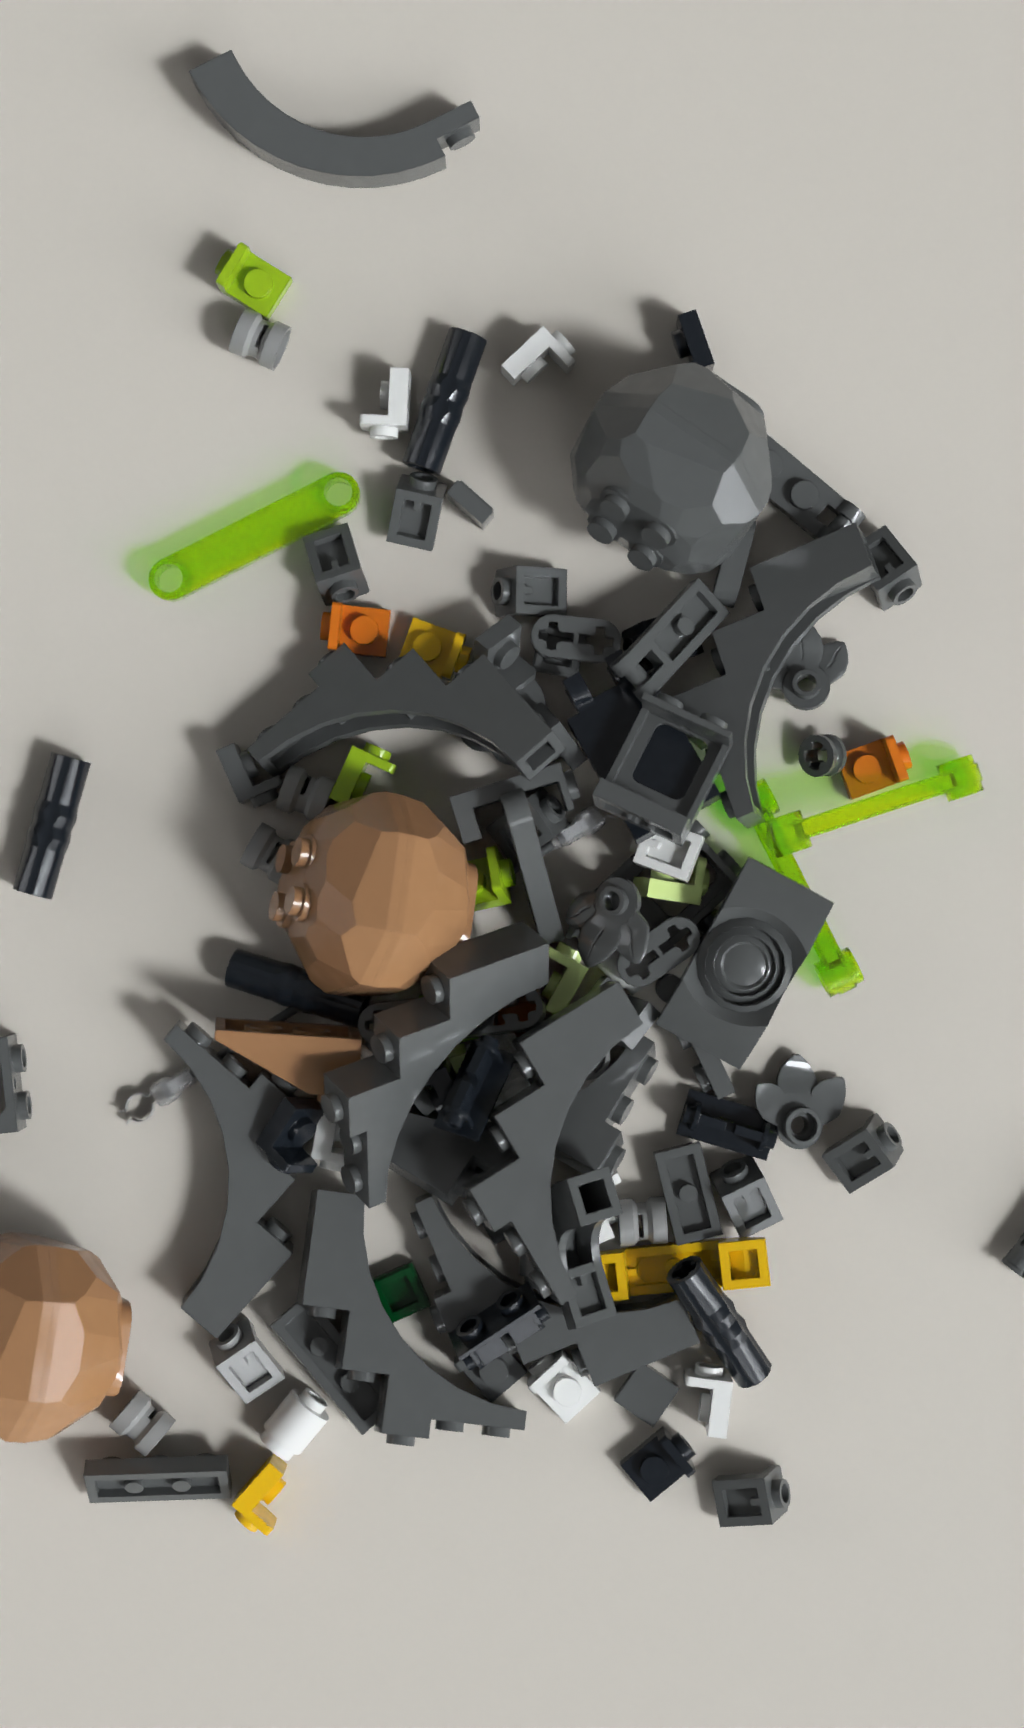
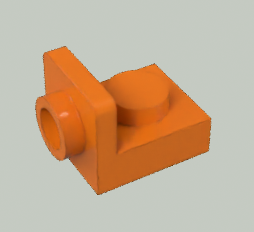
(360, 628)
(875, 766)

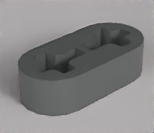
(732, 570)
(577, 627)
(665, 961)

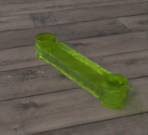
(254, 537)
(793, 833)
(836, 967)

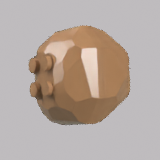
(373, 894)
(58, 1336)

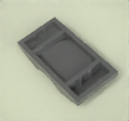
(745, 963)

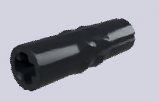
(444, 401)
(51, 826)
(290, 987)
(719, 1321)

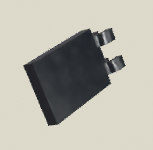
(603, 727)

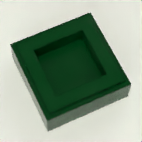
(401, 1291)

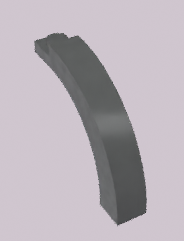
(321, 154)

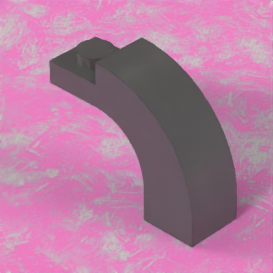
(577, 1216)

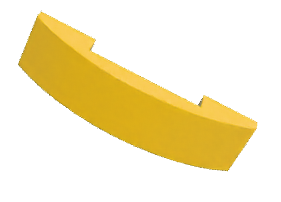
(644, 1268)

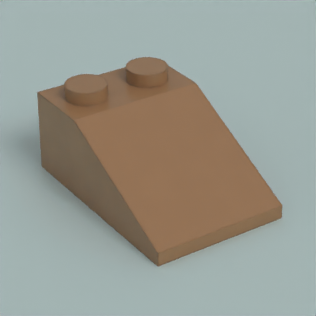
(292, 1049)

